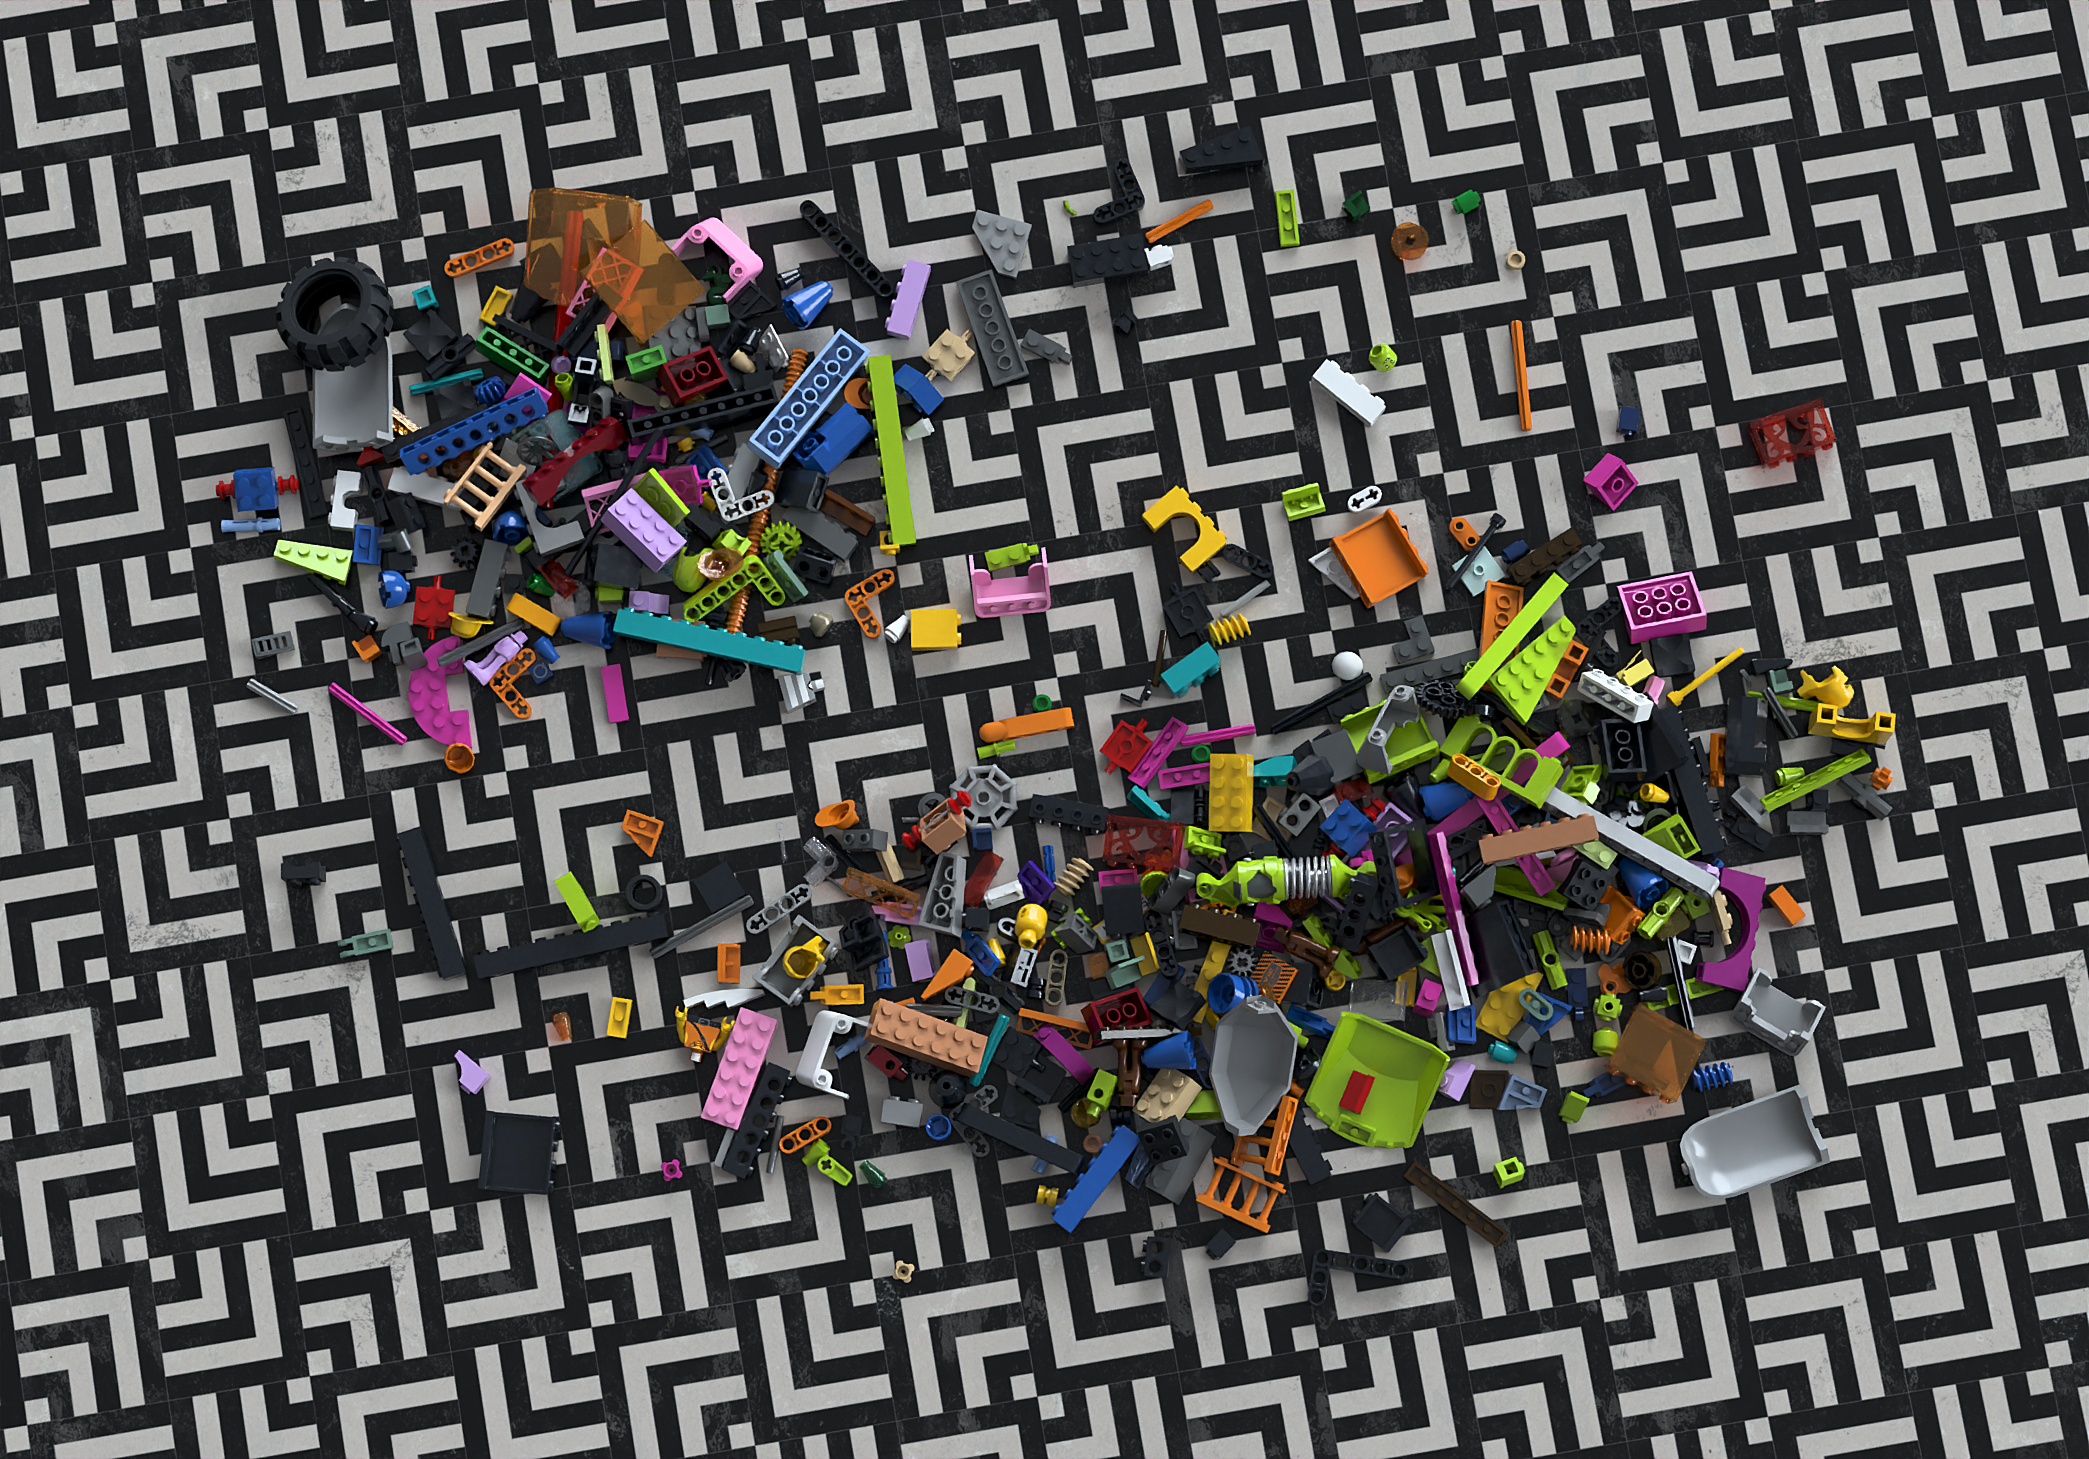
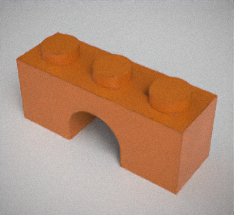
(1565, 670)

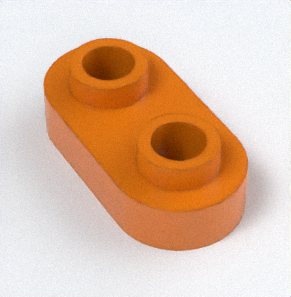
(1462, 535)

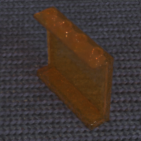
(1655, 1054)

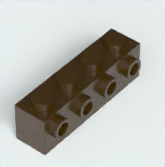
(1543, 557)

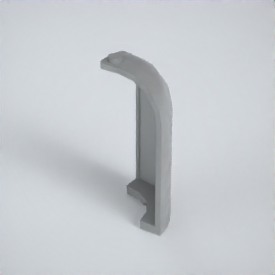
(354, 404)
(1753, 1145)

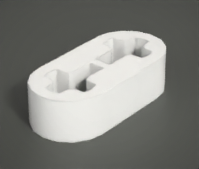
(1362, 496)

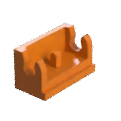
(728, 963)

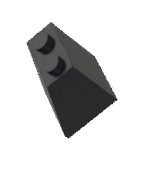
(612, 568)
(1123, 910)
(1305, 988)

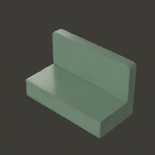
(1124, 973)

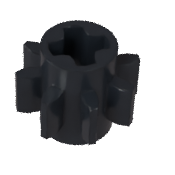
(717, 616)

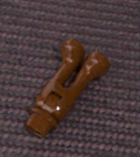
(1382, 933)
(1298, 945)
(1129, 1080)

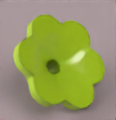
(899, 942)

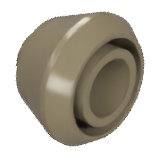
(820, 623)

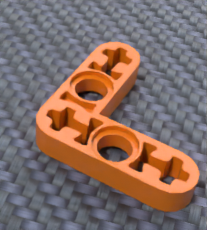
(862, 604)
(507, 685)

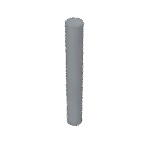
(1244, 599)

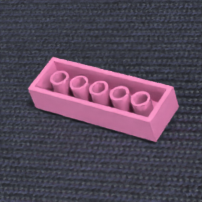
(739, 1069)

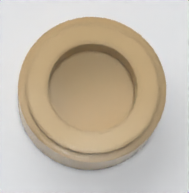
(1515, 260)

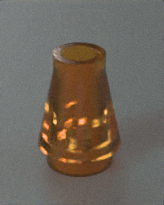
(562, 1025)

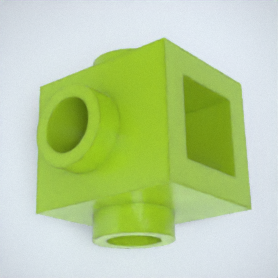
(1694, 911)
(1602, 1012)

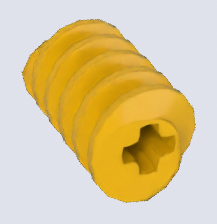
(1228, 629)

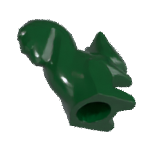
(722, 284)

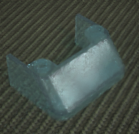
(557, 427)

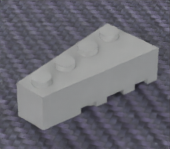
(945, 896)

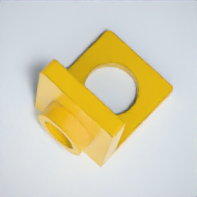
(888, 550)

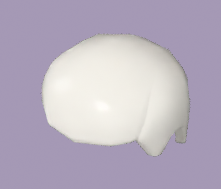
(1347, 665)

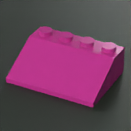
(1662, 607)

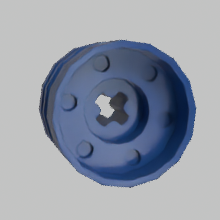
(1229, 990)

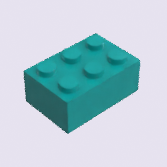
(1191, 671)

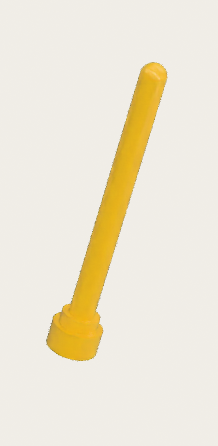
(1676, 697)

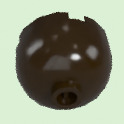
(1642, 970)

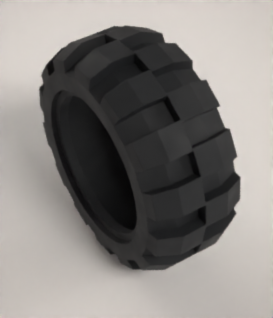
(313, 289)

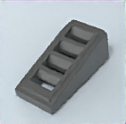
(267, 653)

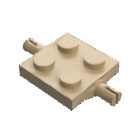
(948, 355)
(1722, 920)

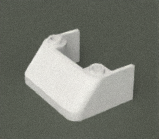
(809, 1068)

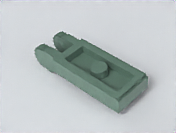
(368, 943)

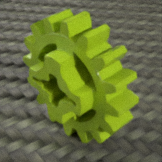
(773, 536)

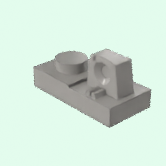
(1438, 1024)

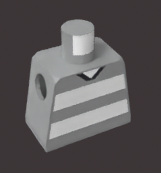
(799, 690)

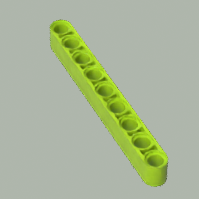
(1511, 636)

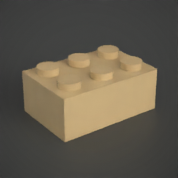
(1167, 1096)

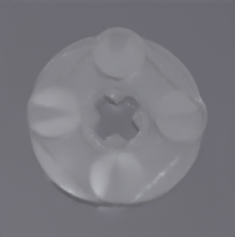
(578, 608)

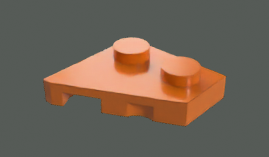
(643, 830)

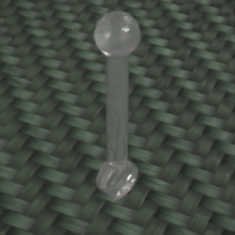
(780, 826)

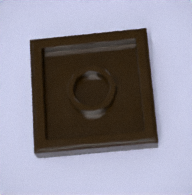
(1487, 1088)

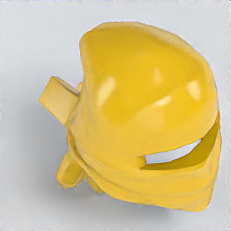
(1830, 691)
(802, 960)

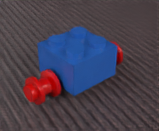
(256, 488)
(1350, 827)

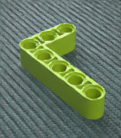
(733, 586)

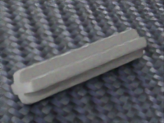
(272, 696)

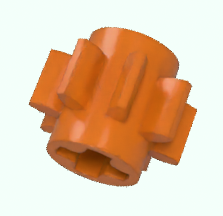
(1881, 778)

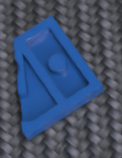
(1559, 1011)

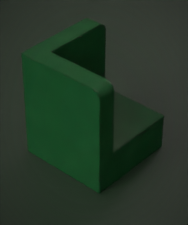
(1355, 206)

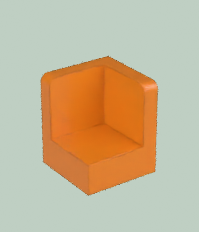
(367, 649)

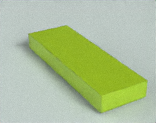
(1287, 218)

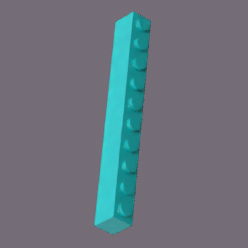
(710, 641)

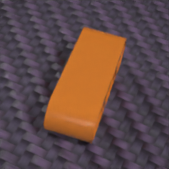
(795, 1135)

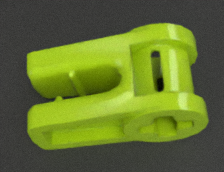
(836, 1172)

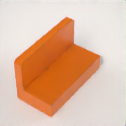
(1786, 906)

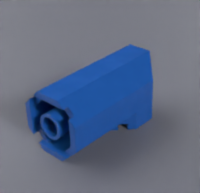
(833, 441)

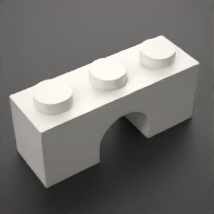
(345, 484)

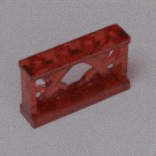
(1805, 411)
(1124, 824)

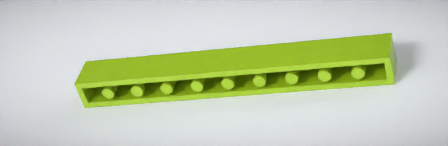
(891, 450)

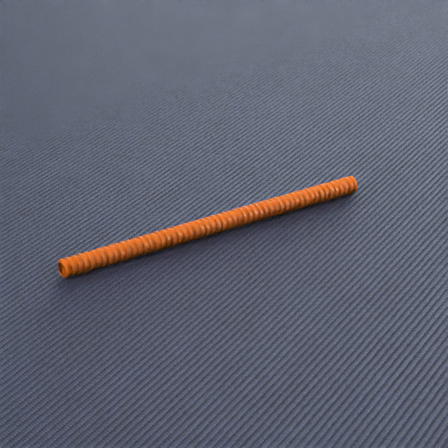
(760, 517)

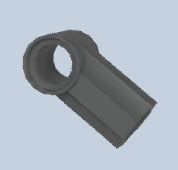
(398, 540)

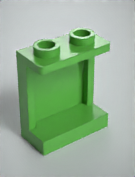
(646, 363)

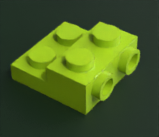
(1582, 783)

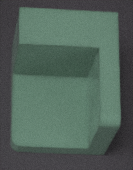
(717, 316)
(1779, 681)
(1117, 952)

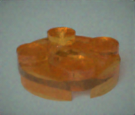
(1414, 232)

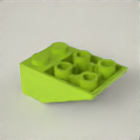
(1674, 837)

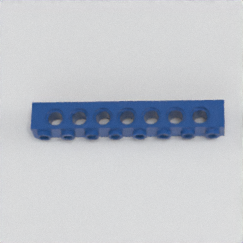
(479, 422)

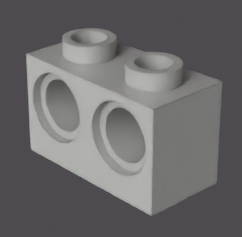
(1303, 816)

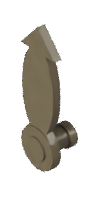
(642, 395)

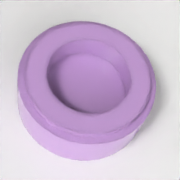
(560, 364)

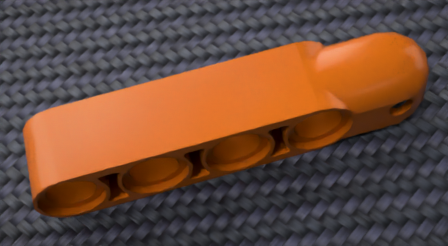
(1027, 725)

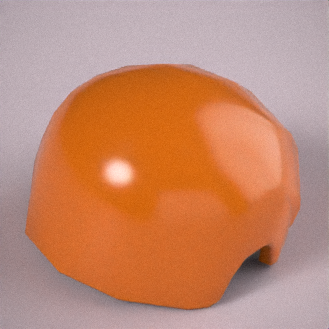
(459, 757)

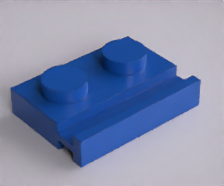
(705, 461)
(365, 545)
(1461, 1025)

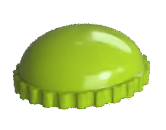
(1151, 882)

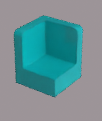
(425, 297)

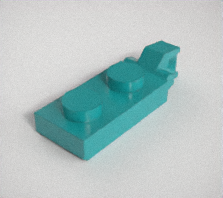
(1146, 805)

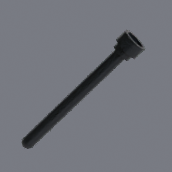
(1496, 522)

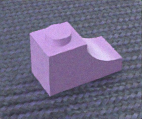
(649, 602)
(472, 1075)
(1456, 1079)

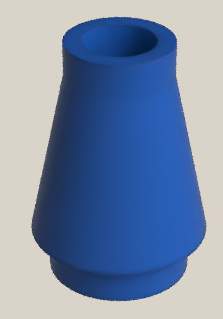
(545, 649)

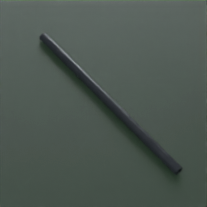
(617, 495)

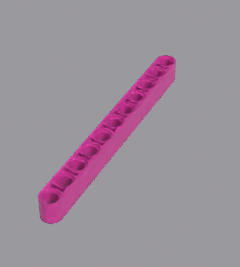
(1472, 811)

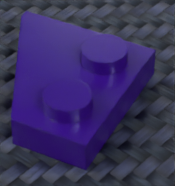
(1035, 884)

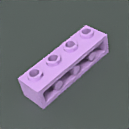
(908, 300)

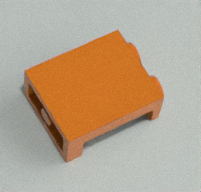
(1623, 915)

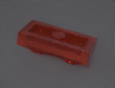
(1353, 790)

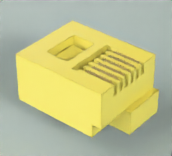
(1636, 673)

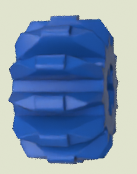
(490, 390)

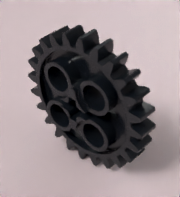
(1444, 699)

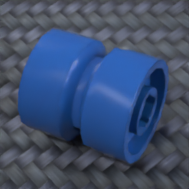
(938, 1127)

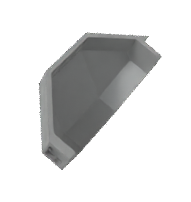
(1251, 1063)

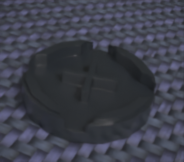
(1306, 1062)

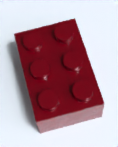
(692, 375)
(1117, 1011)

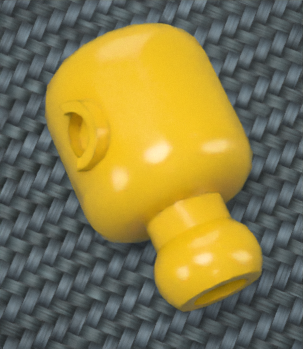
(1030, 925)

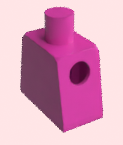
(1427, 997)

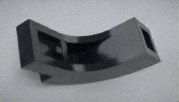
(583, 386)

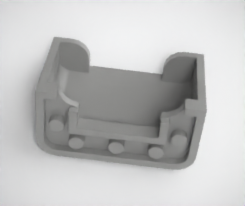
(1397, 711)
(1776, 1015)

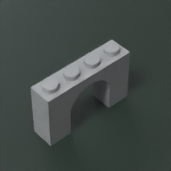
(547, 539)

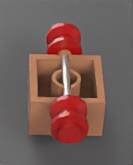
(941, 825)

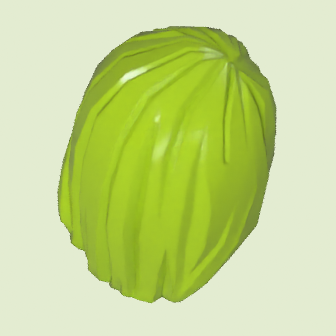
(686, 571)

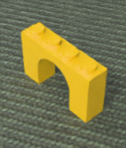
(1176, 504)
(1825, 722)

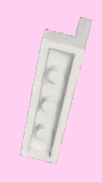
(1450, 970)

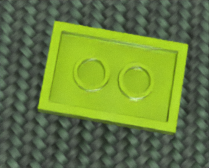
(661, 498)

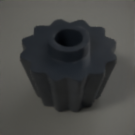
(732, 669)

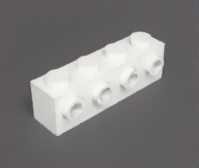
(1615, 696)

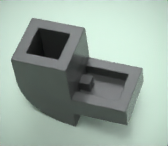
(393, 637)

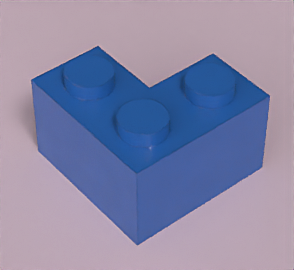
(917, 388)

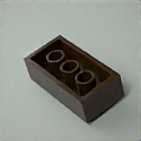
(1219, 927)

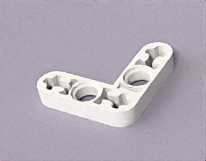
(731, 501)

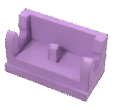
(920, 960)

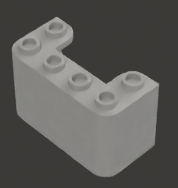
(773, 975)

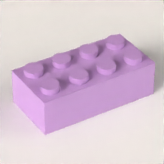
(643, 530)

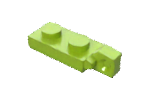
(1010, 556)

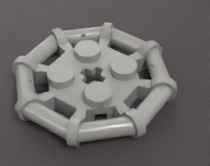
(994, 797)

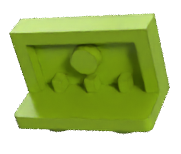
(1303, 501)
(1203, 842)

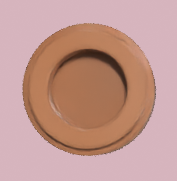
(1092, 1143)

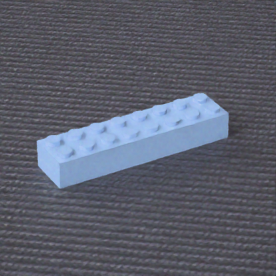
(808, 399)

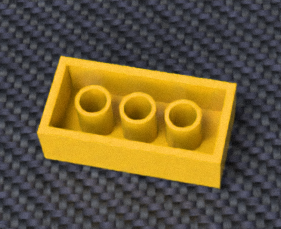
(1231, 792)

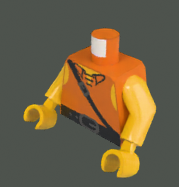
(701, 1034)

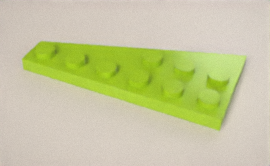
(1528, 673)

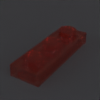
(981, 878)

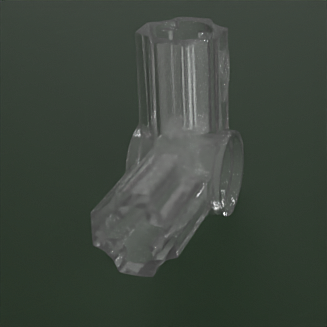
(819, 853)

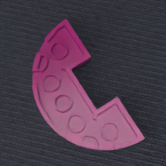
(430, 699)

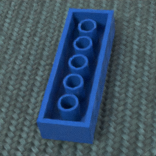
(1096, 1179)

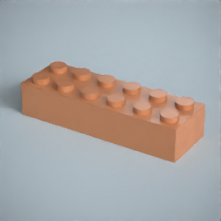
(1538, 840)
(925, 1038)

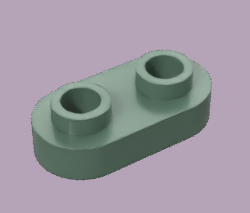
(1536, 1004)

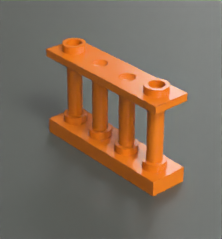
(1277, 1144)
(1243, 1213)

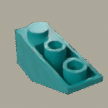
(1273, 771)

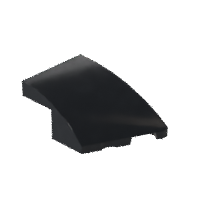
(864, 938)

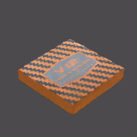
(1274, 972)

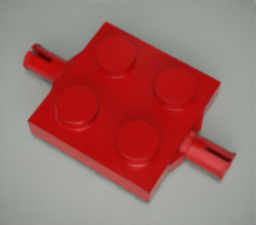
(433, 606)
(1126, 746)

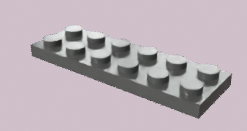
(992, 328)

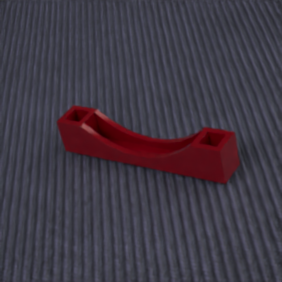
(544, 483)

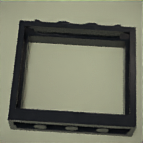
(1421, 858)

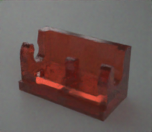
(557, 578)

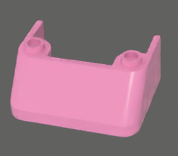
(747, 263)
(1011, 595)

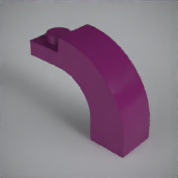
(1064, 1053)

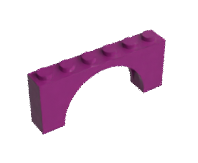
(1747, 894)

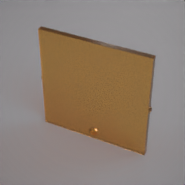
(642, 281)

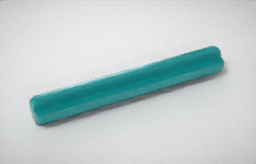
(428, 386)
(990, 1048)

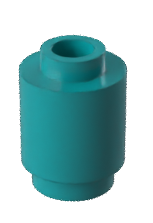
(1502, 1052)

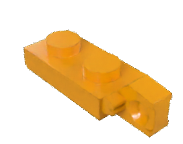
(839, 995)

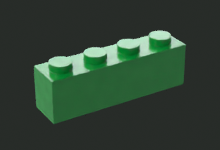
(511, 356)

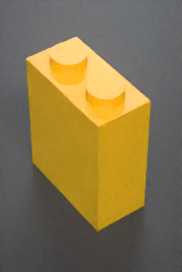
(935, 629)

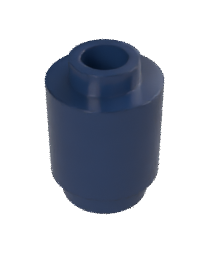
(1515, 552)

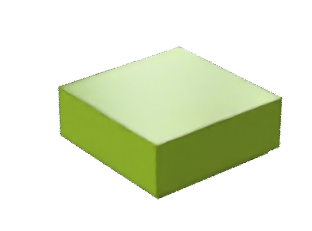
(524, 546)

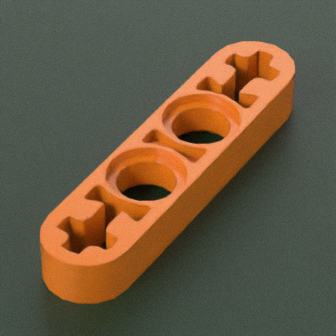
(480, 260)

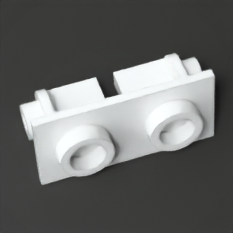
(1003, 895)

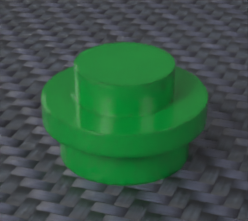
(1042, 703)
(1200, 754)

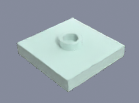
(1480, 570)

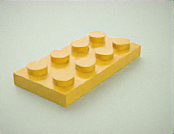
(1503, 1008)

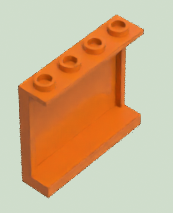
(1379, 558)

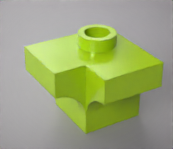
(731, 539)

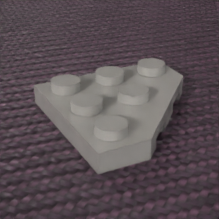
(1002, 241)

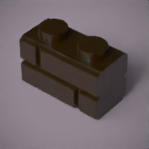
(781, 630)

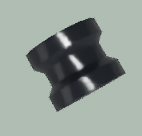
(1208, 572)

